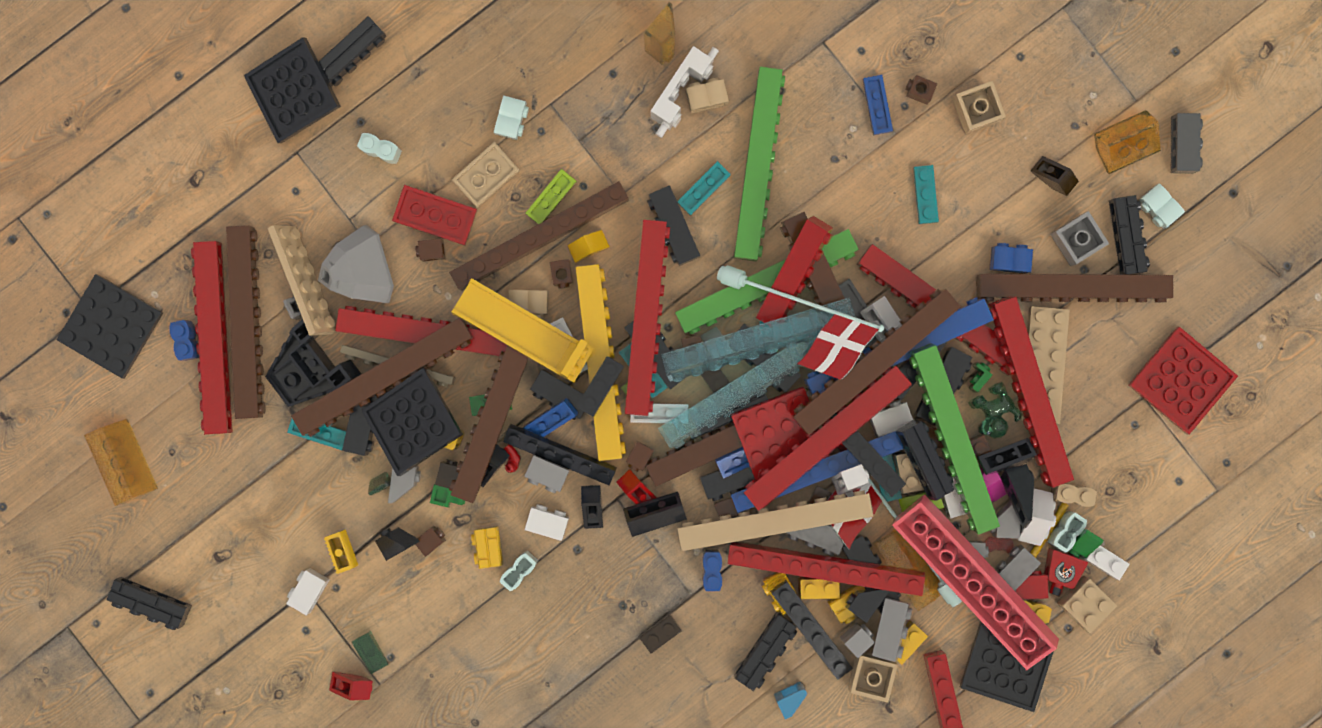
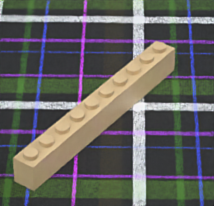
(775, 522)

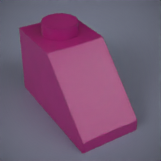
(994, 485)

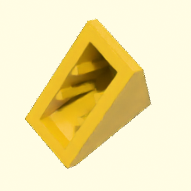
(588, 245)

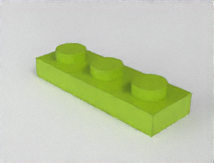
(551, 197)

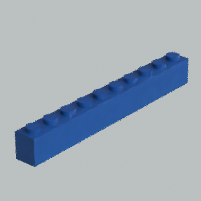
(962, 321)
(828, 468)

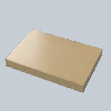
(485, 175)

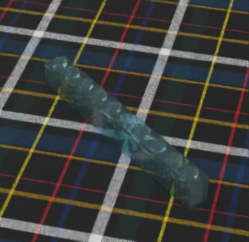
(750, 342)
(734, 394)

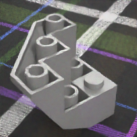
(358, 268)

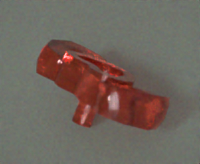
(999, 544)

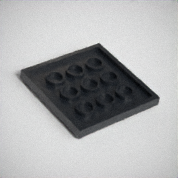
(292, 90)
(109, 326)
(411, 422)
(999, 675)

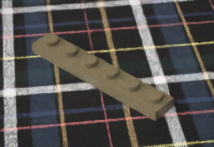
(371, 359)

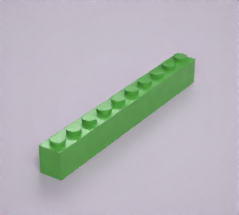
(758, 164)
(729, 299)
(954, 438)

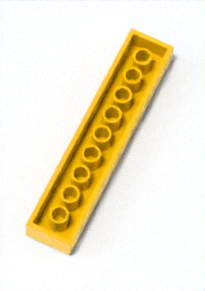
(597, 335)

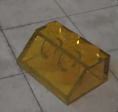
(1128, 141)

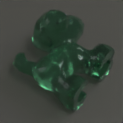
(994, 424)

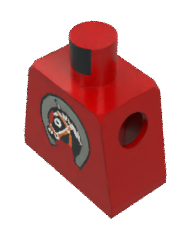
(1063, 570)

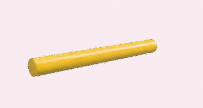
(1059, 514)

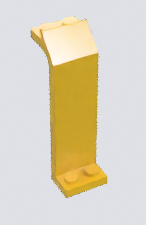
(522, 330)

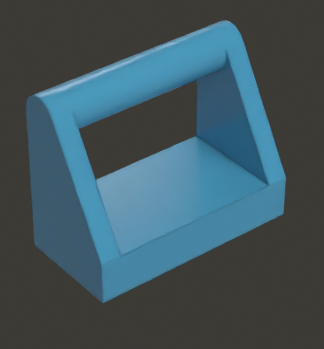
(790, 699)

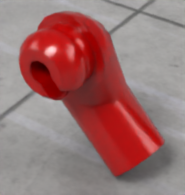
(513, 460)

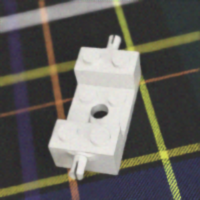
(697, 66)

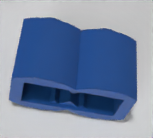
(1011, 259)
(184, 335)
(712, 564)

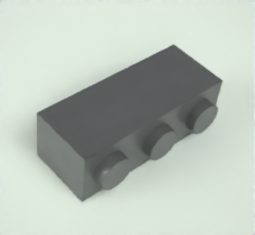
(1186, 143)

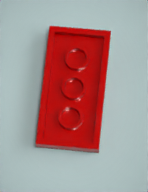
(434, 215)

